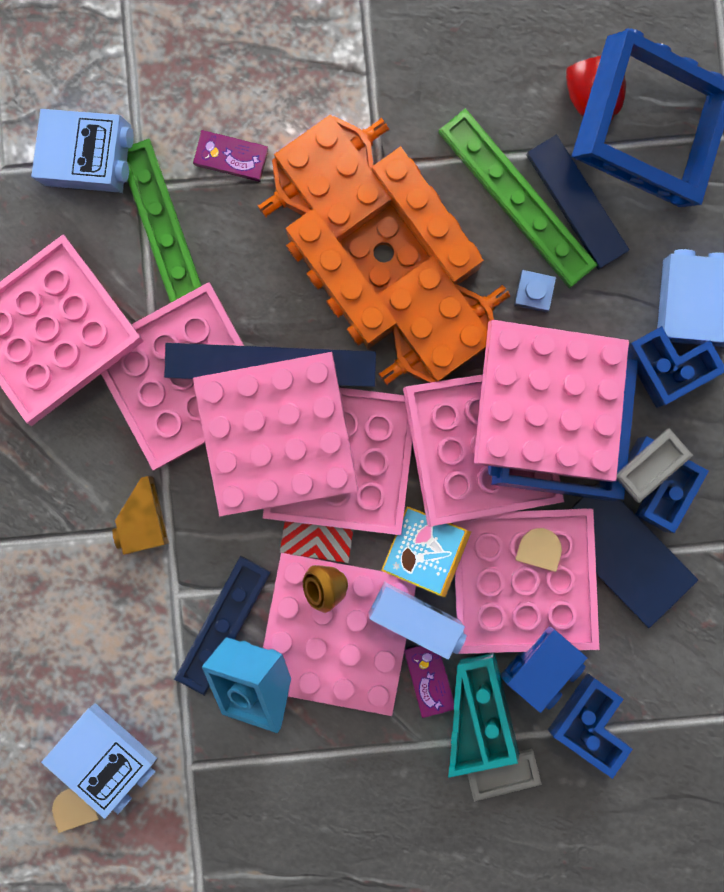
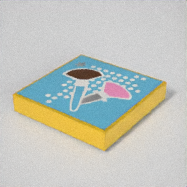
(425, 553)

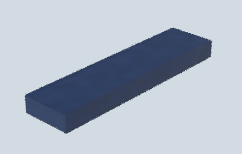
(577, 201)
(223, 620)

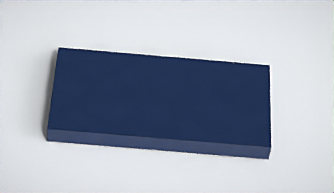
(635, 561)

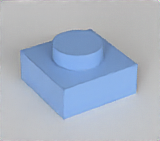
(534, 291)

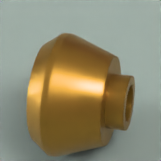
(324, 587)

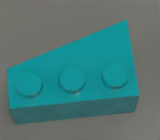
(481, 721)

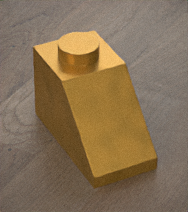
(140, 520)

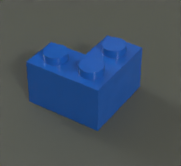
(670, 375)
(672, 498)
(544, 670)
(583, 725)

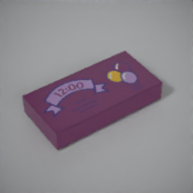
(230, 155)
(429, 681)

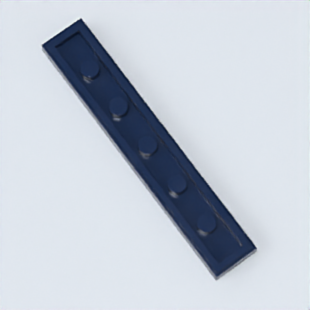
(198, 360)

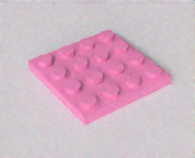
(57, 330)
(551, 401)
(161, 409)
(275, 434)
(444, 442)
(381, 460)
(513, 602)
(339, 653)

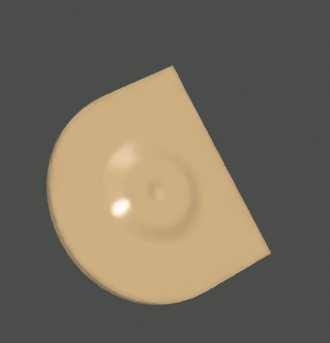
(540, 548)
(71, 811)

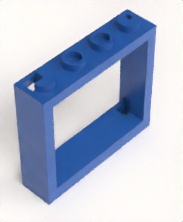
(601, 105)
(608, 490)

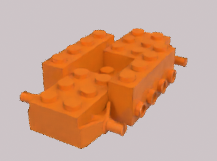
(355, 208)

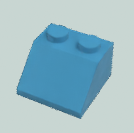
(249, 683)

